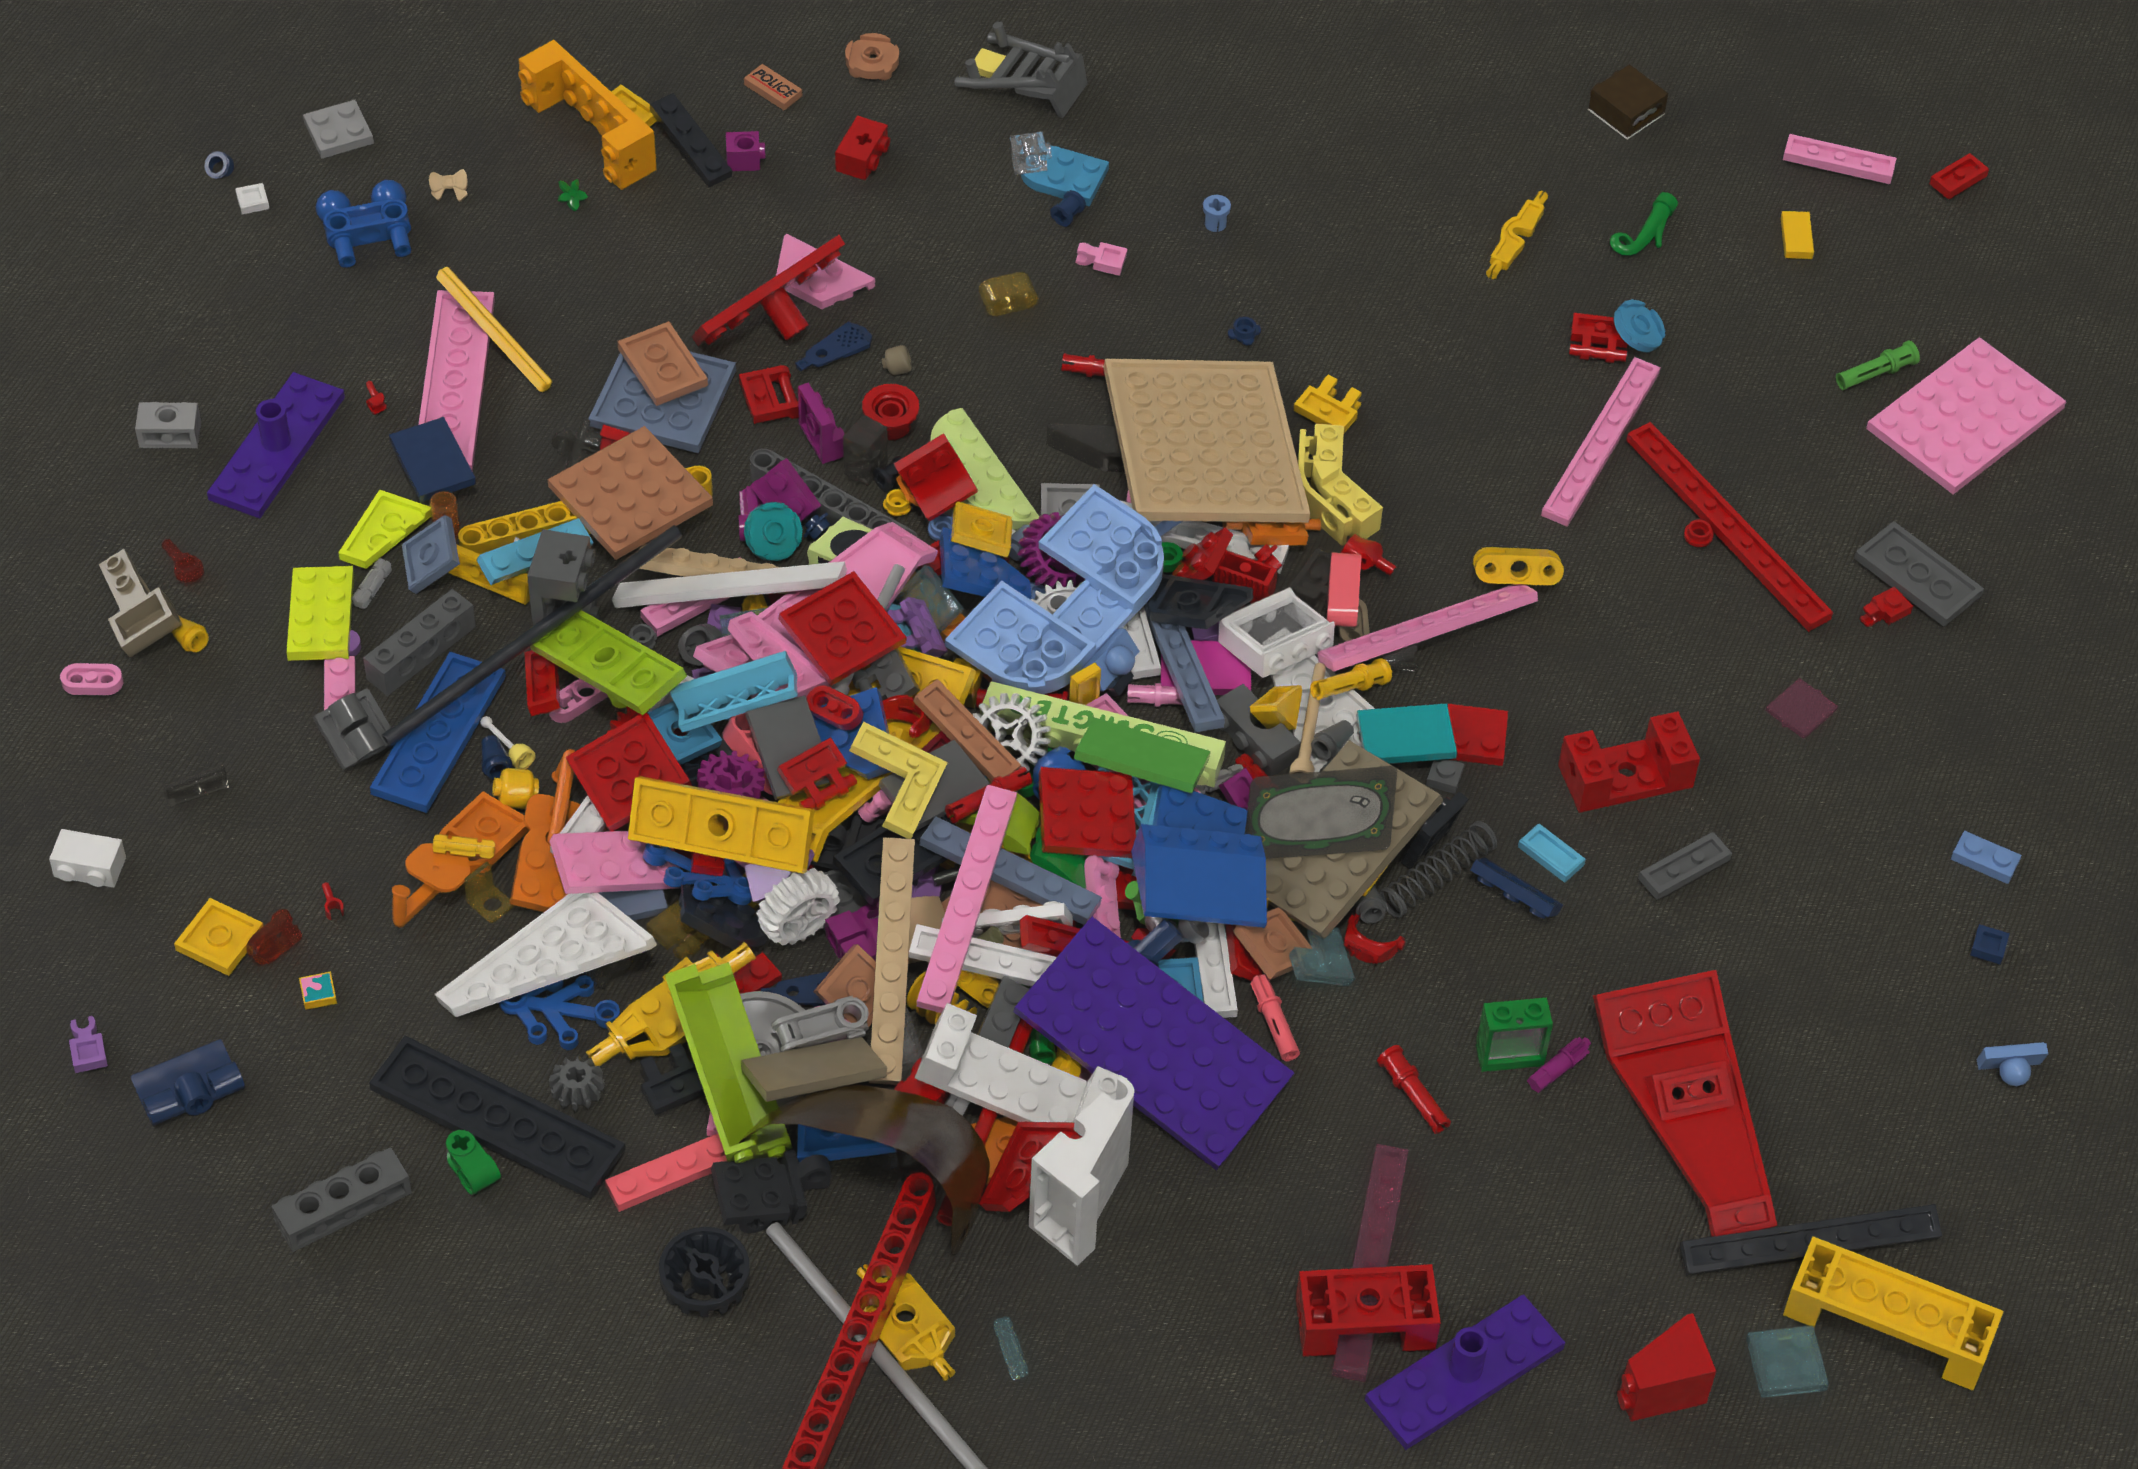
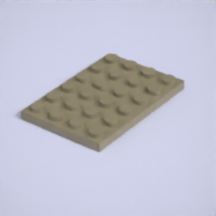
(1325, 887)

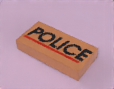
(773, 87)

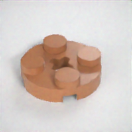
(862, 66)

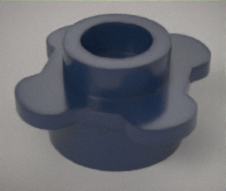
(1244, 330)
(817, 526)

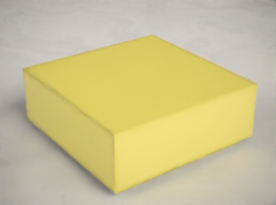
(988, 62)

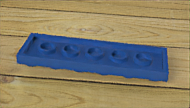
(428, 754)

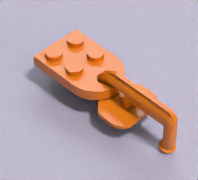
(441, 872)
(536, 876)

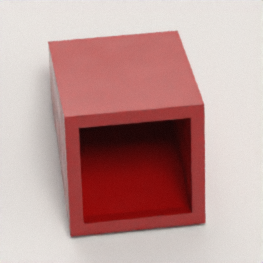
(1668, 1373)

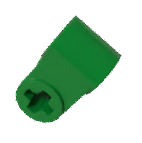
(470, 1162)

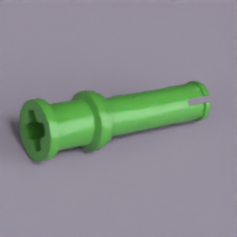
(1888, 362)

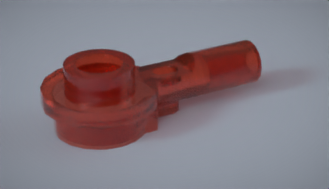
(187, 566)

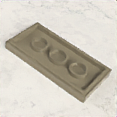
(813, 1068)

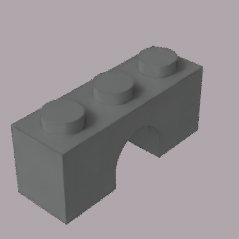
(1269, 748)

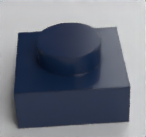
(1989, 944)

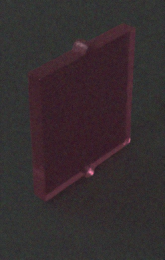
(1801, 708)

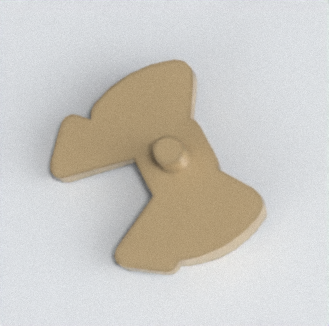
(457, 182)

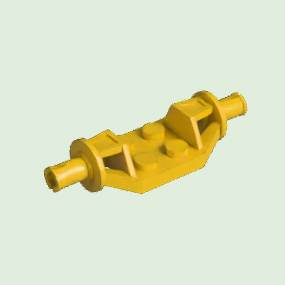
(657, 1016)

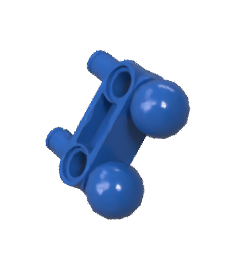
(365, 223)

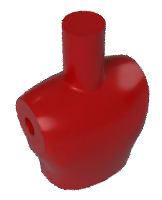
(1370, 552)

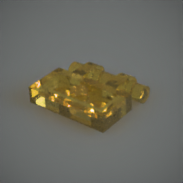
(670, 930)

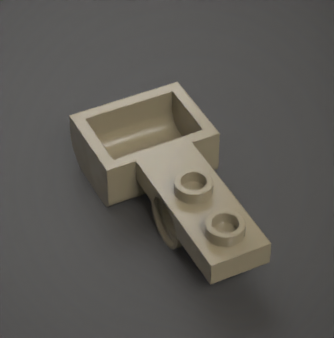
(142, 614)

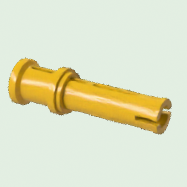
(1361, 678)

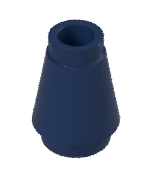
(494, 757)

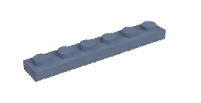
(1187, 675)
(1014, 872)

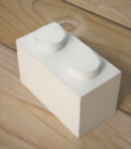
(87, 858)

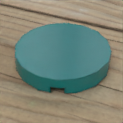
(773, 531)

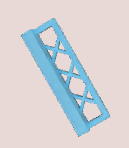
(735, 686)

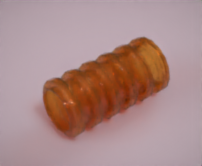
(445, 504)

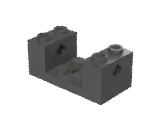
(559, 573)

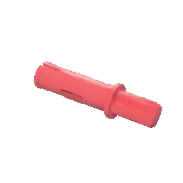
(1270, 1006)

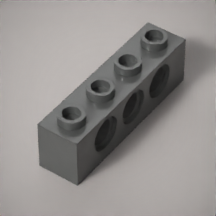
(419, 642)
(332, 1213)

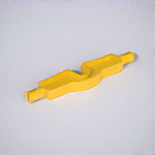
(1510, 244)

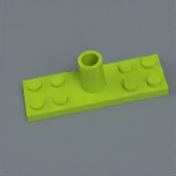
(610, 662)

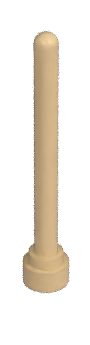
(1303, 763)

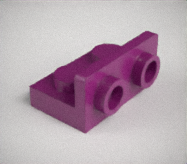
(786, 486)

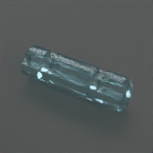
(1010, 1348)

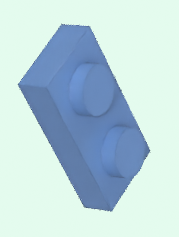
(1986, 857)

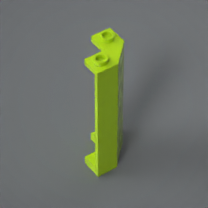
(718, 1042)

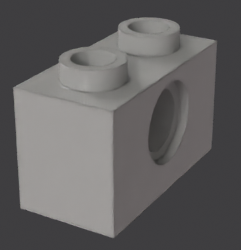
(168, 425)

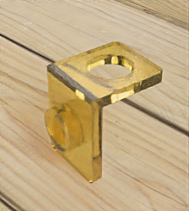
(480, 888)

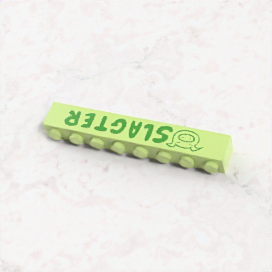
(1071, 720)

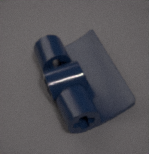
(187, 1083)

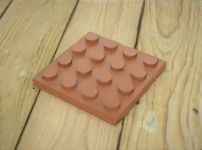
(630, 492)

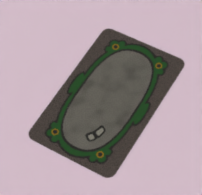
(1323, 811)

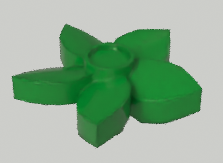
(571, 194)

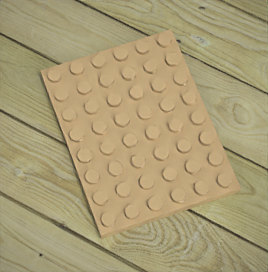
(1205, 441)

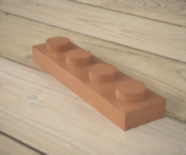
(967, 731)

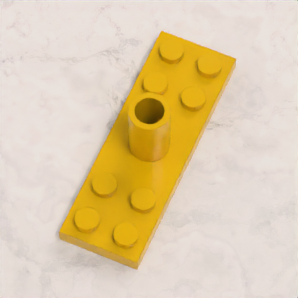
(721, 824)

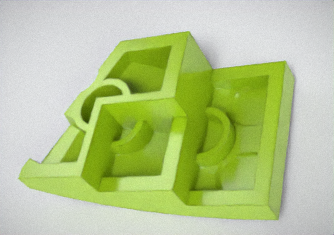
(1020, 827)

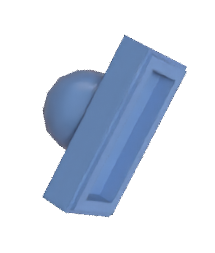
(1115, 657)
(2013, 1061)

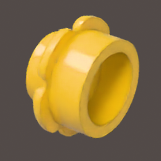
(896, 503)

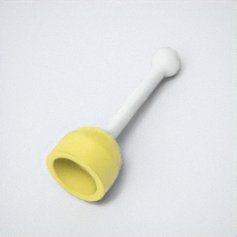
(520, 754)

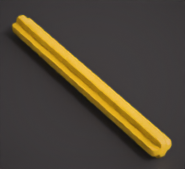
(494, 329)

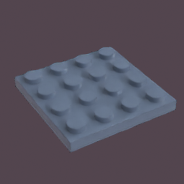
(676, 423)

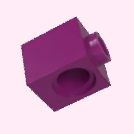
(744, 150)

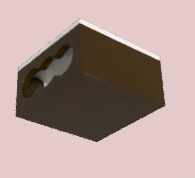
(1628, 101)

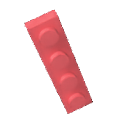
(665, 1173)

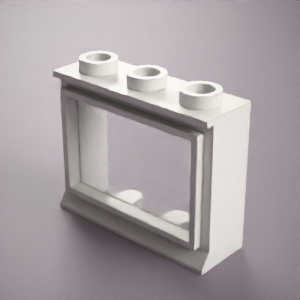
(1275, 633)

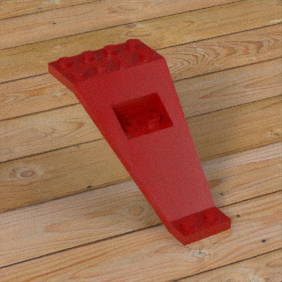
(1680, 1038)

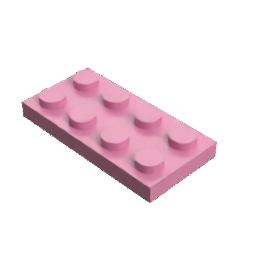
(605, 863)

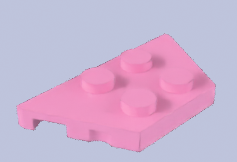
(827, 285)

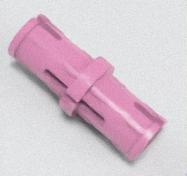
(1153, 694)

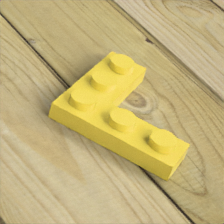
(918, 768)

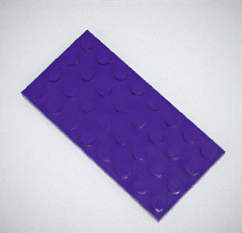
(1180, 1055)

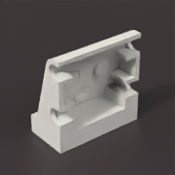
(1079, 1175)

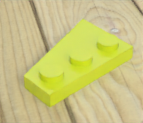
(382, 527)

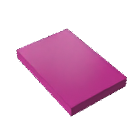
(1220, 666)

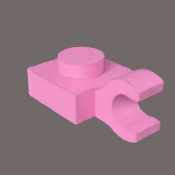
(1106, 258)

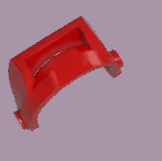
(903, 708)
(1367, 949)

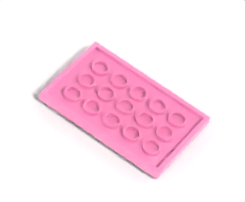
(1966, 415)

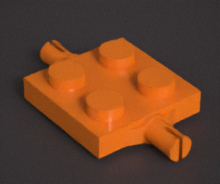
(1275, 532)

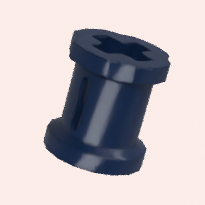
(1068, 208)

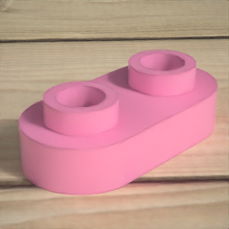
(92, 679)

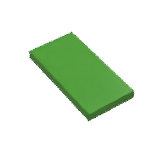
(1142, 755)

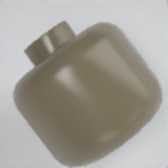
(897, 360)

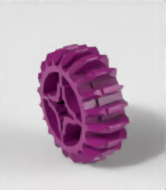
(1038, 561)

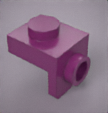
(1237, 788)

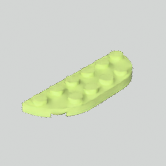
(994, 484)

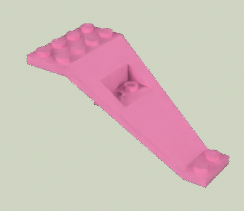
(871, 560)

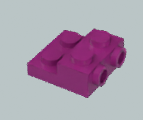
(819, 425)

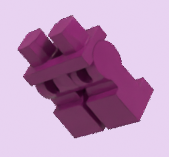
(854, 928)

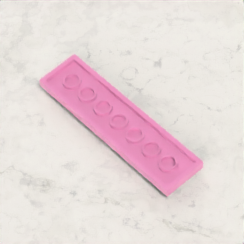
(456, 370)

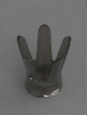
(1397, 658)

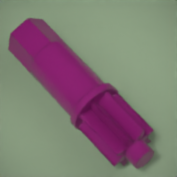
(1560, 1063)

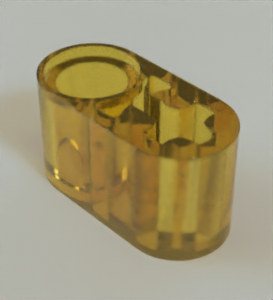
(1008, 293)

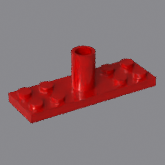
(773, 298)

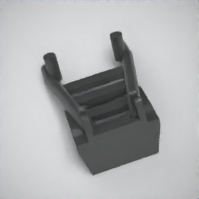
(1059, 87)

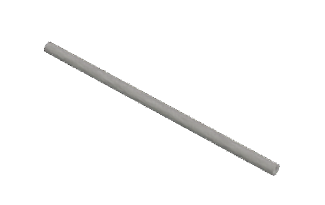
(880, 1354)

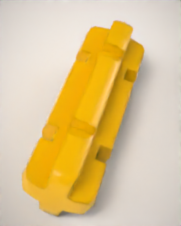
(463, 846)

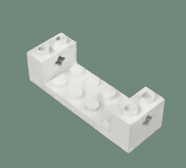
(1003, 1077)

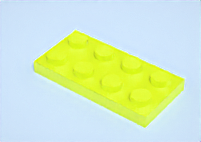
(320, 613)

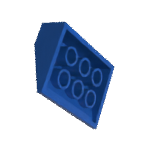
(1201, 875)

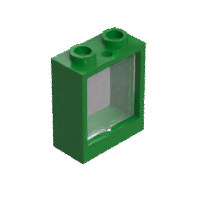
(1514, 1034)

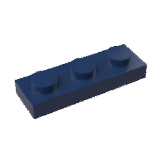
(1515, 888)

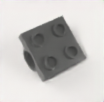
(353, 728)

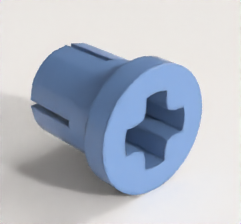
(1216, 211)

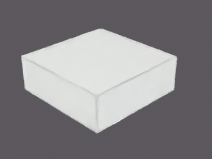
(252, 198)

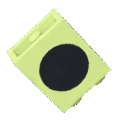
(836, 540)

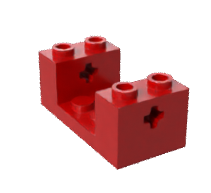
(1660, 765)
(1332, 1306)

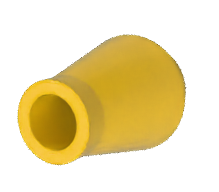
(191, 635)

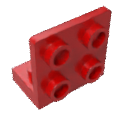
(936, 477)

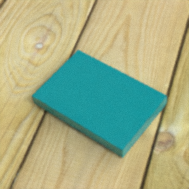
(1407, 733)

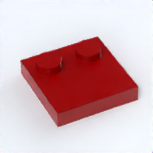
(1479, 734)

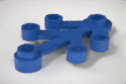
(733, 885)
(557, 1005)

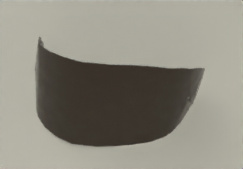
(908, 1122)

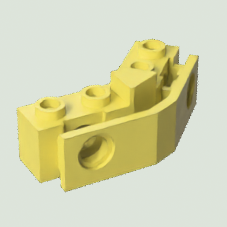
(1336, 488)

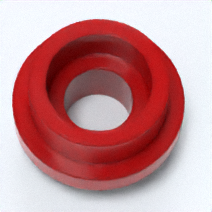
(1698, 533)

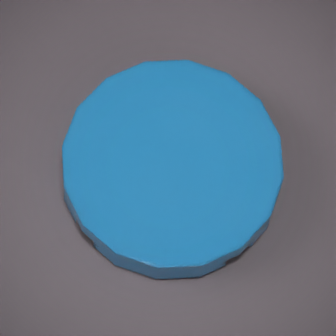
(1639, 326)

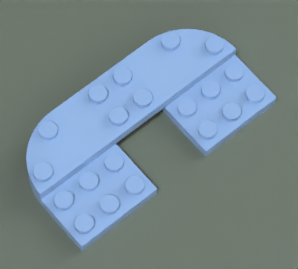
(1040, 650)

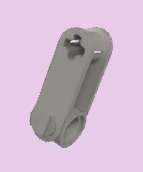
(822, 1024)

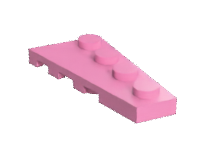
(762, 641)

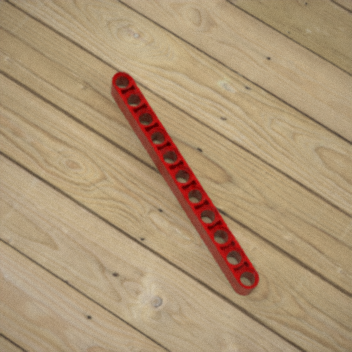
(863, 1323)

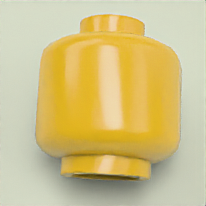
(515, 787)

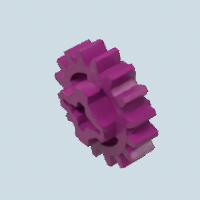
(731, 775)

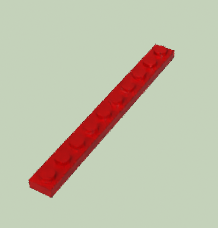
(1730, 527)

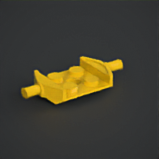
(923, 1338)

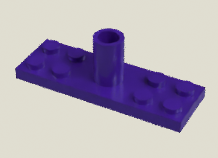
(275, 444)
(1464, 1371)

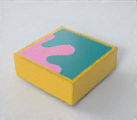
(317, 990)

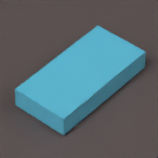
(1551, 853)

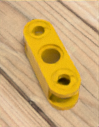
(1532, 574)

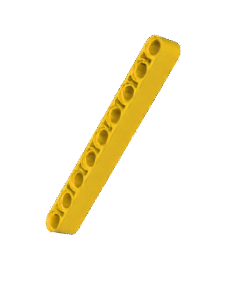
(502, 530)

